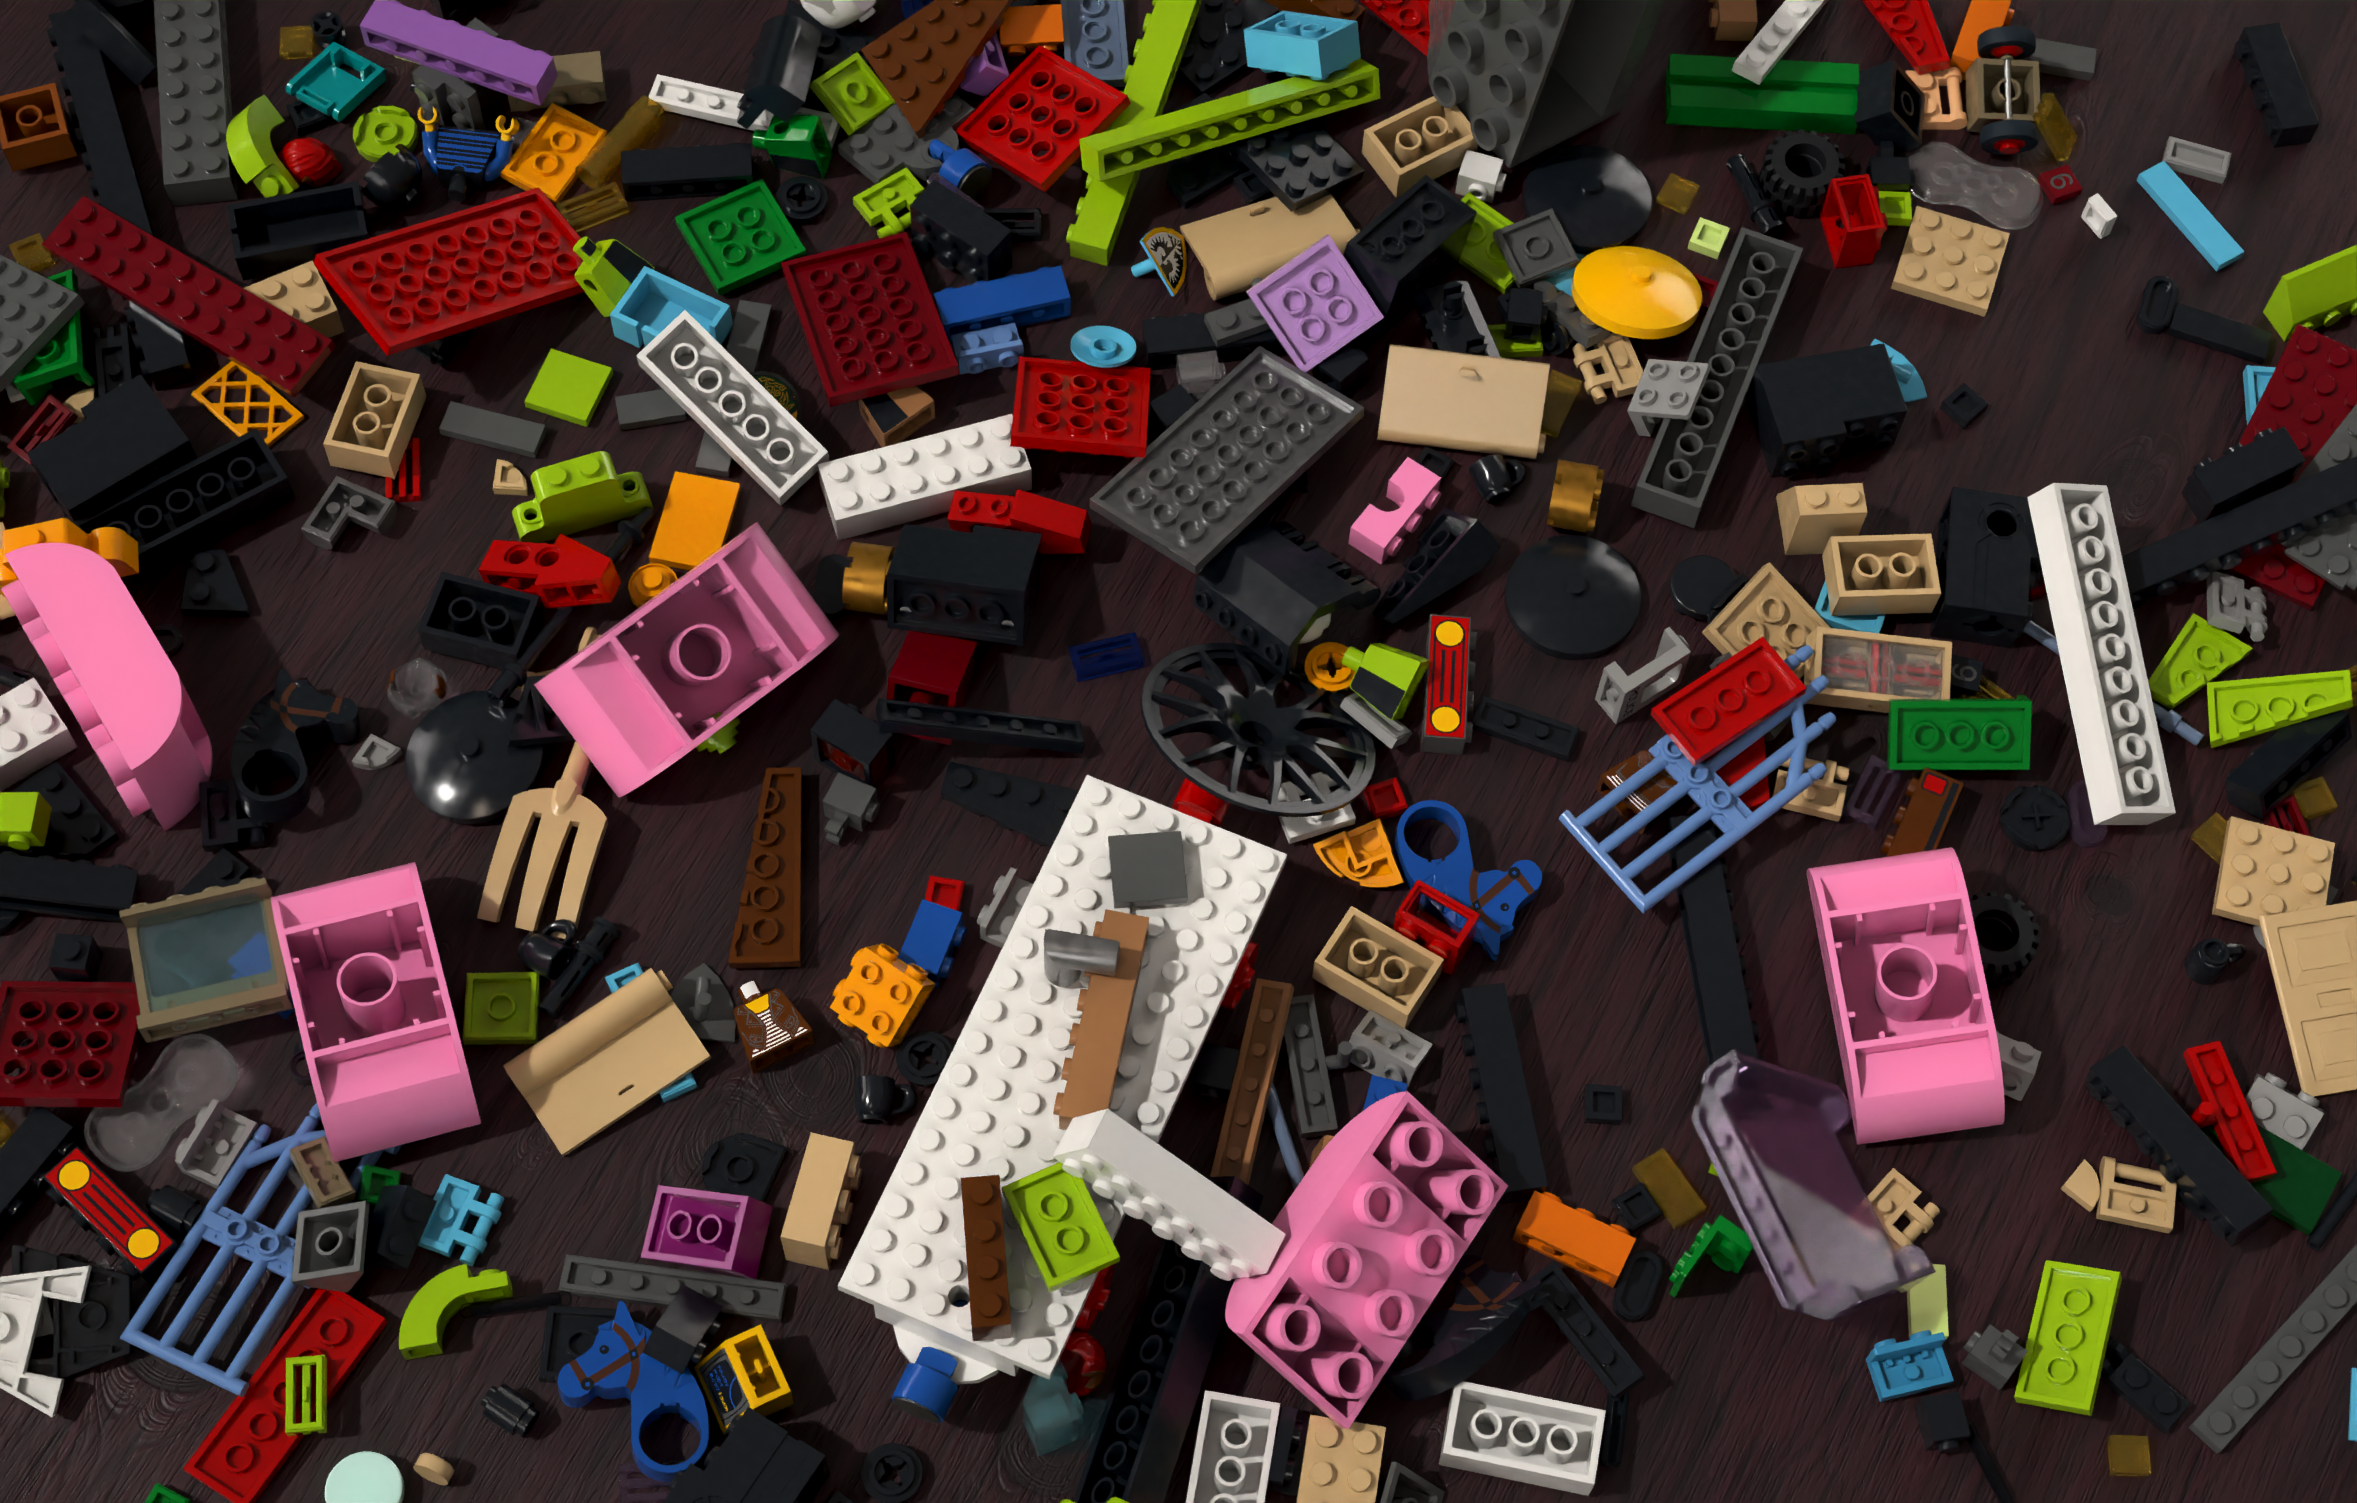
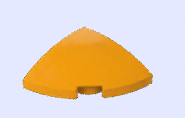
(1362, 856)

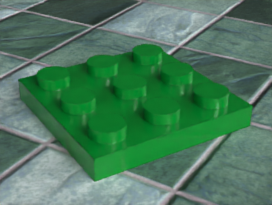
(740, 237)

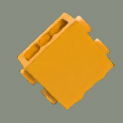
(881, 995)

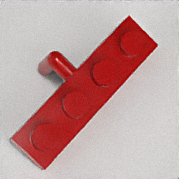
(2227, 1111)

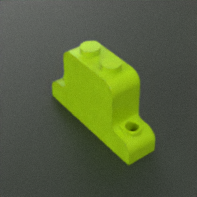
(578, 497)

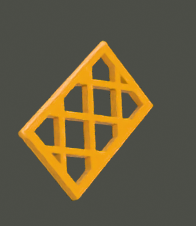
(253, 381)

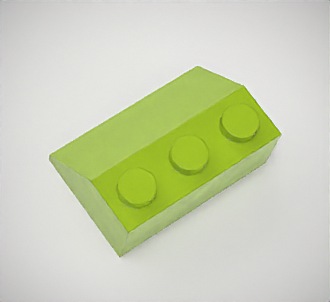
(2315, 294)

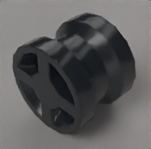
(328, 28)

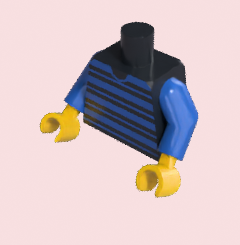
(466, 156)

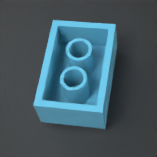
(1302, 44)

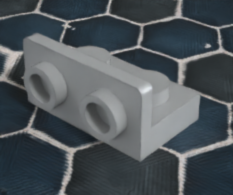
(1002, 913)
(1387, 1049)

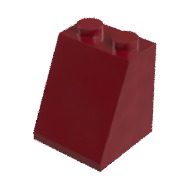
(933, 672)

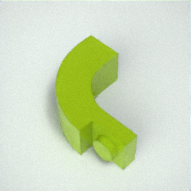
(252, 150)

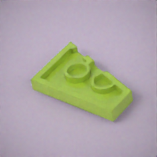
(2193, 660)

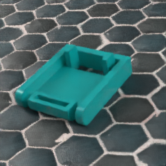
(333, 89)

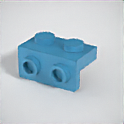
(1909, 1365)

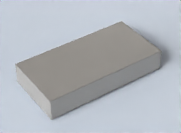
(2196, 159)
(1389, 732)

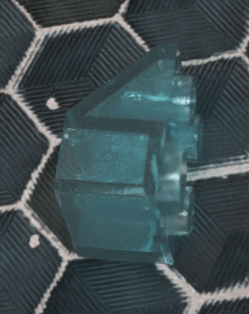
(1051, 1412)

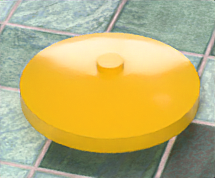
(1636, 292)

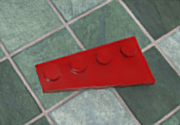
(1406, 17)
(1913, 32)

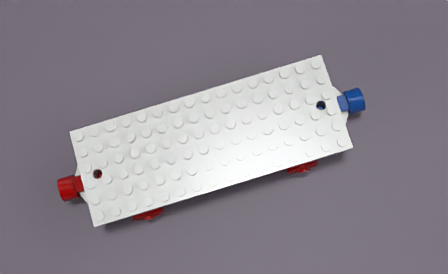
(1004, 1075)

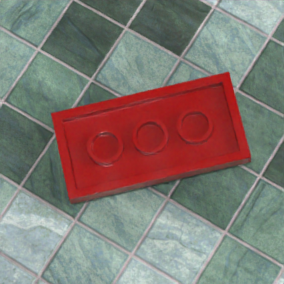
(1728, 701)

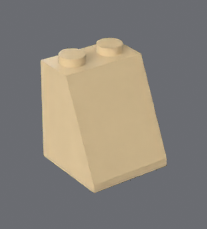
(1819, 511)

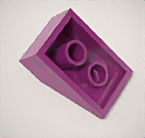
(707, 1231)

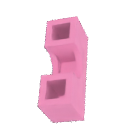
(1382, 532)

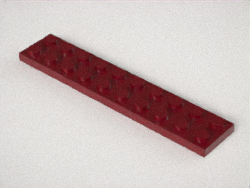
(189, 296)

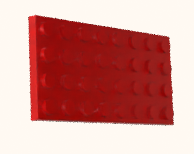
(456, 270)

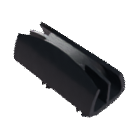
(1454, 319)

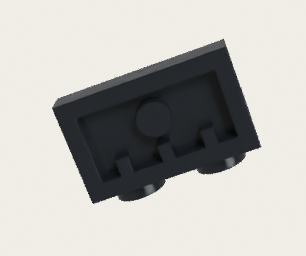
(1287, 1454)

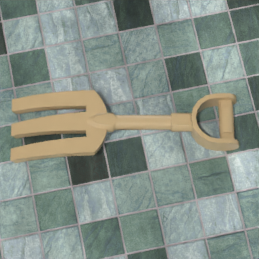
(559, 811)

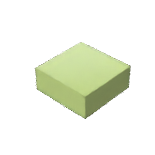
(1708, 238)

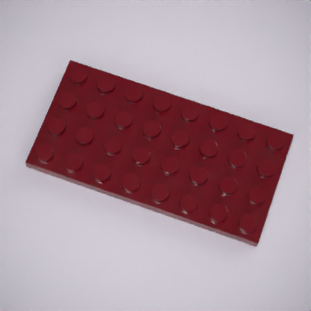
(2310, 397)

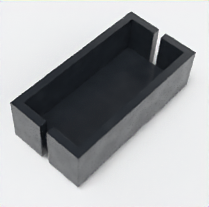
(294, 227)

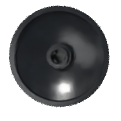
(1593, 193)
(1572, 597)
(463, 762)

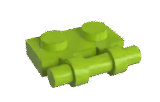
(886, 199)

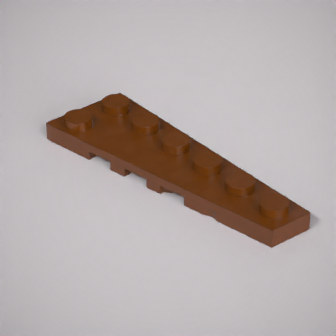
(770, 903)

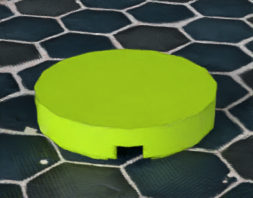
(383, 130)

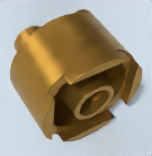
(1573, 496)
(867, 578)

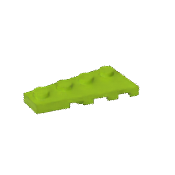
(2268, 703)

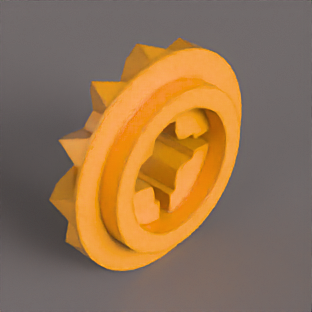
(1317, 661)

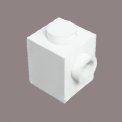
(1480, 176)

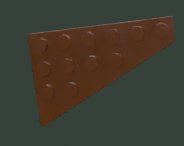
(929, 52)

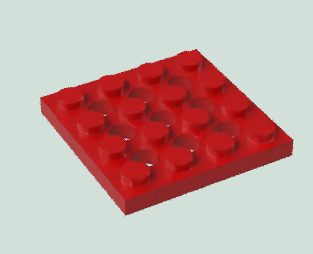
(1042, 135)
(1096, 416)

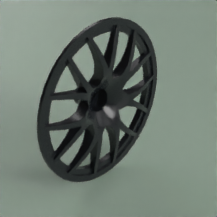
(1256, 730)

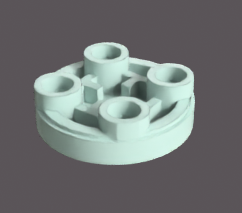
(365, 1479)

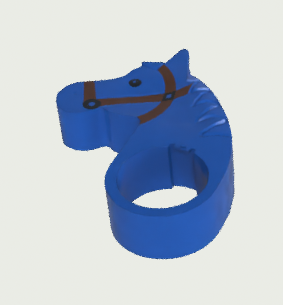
(1491, 894)
(620, 1369)

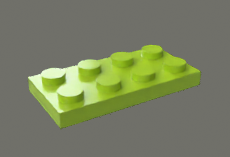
(2068, 1337)

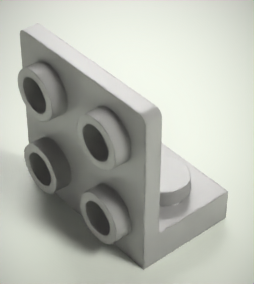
(1666, 391)

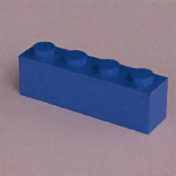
(1007, 300)

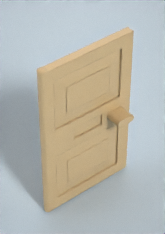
(2316, 986)

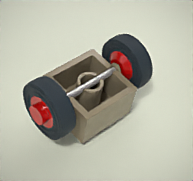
(2004, 91)

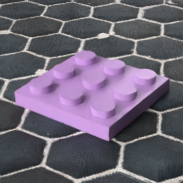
(1315, 304)

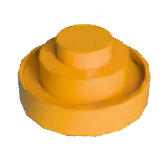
(649, 582)

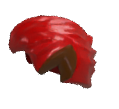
(309, 161)
(1083, 1363)

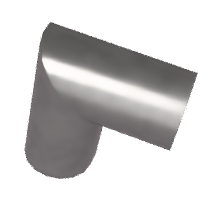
(347, 503)
(1071, 953)

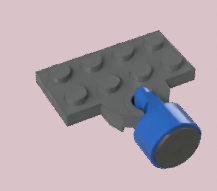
(891, 145)

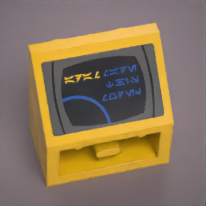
(742, 1376)

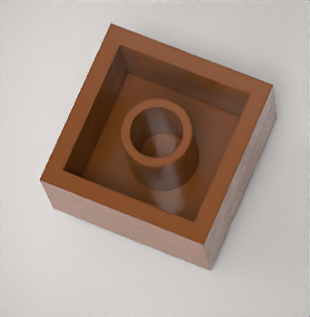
(35, 128)

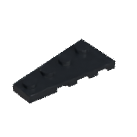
(1012, 801)

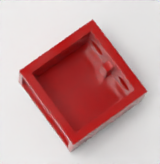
(1856, 205)
(1432, 932)

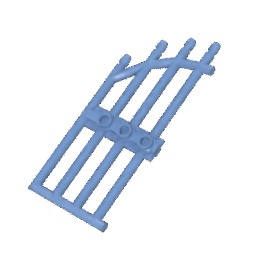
(1708, 792)
(247, 1239)

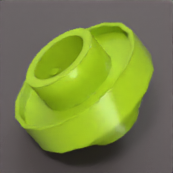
(723, 738)

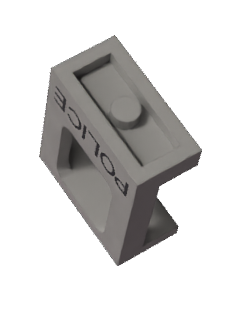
(1625, 695)

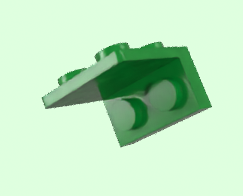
(1722, 1241)

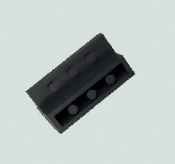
(779, 69)

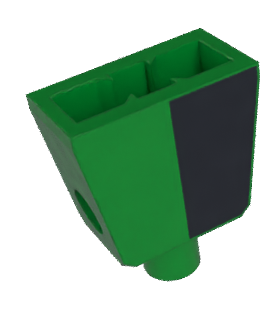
(796, 145)

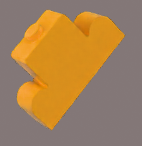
(108, 542)

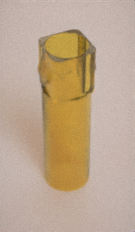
(628, 134)

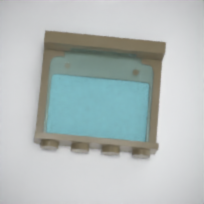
(206, 959)

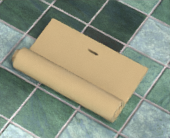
(1260, 240)
(1463, 402)
(617, 1044)

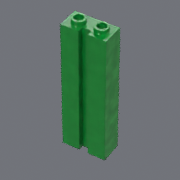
(1790, 98)

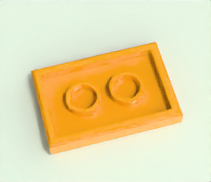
(552, 153)
(694, 520)

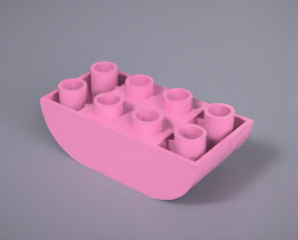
(685, 654)
(112, 677)
(1908, 995)
(374, 1012)
(1363, 1252)

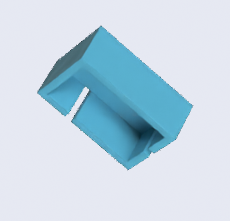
(657, 300)

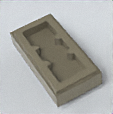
(322, 1175)

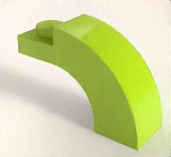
(441, 1299)

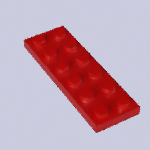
(250, 1437)

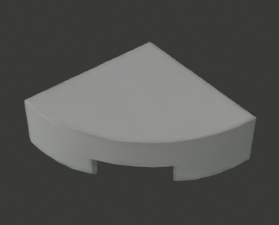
(376, 754)

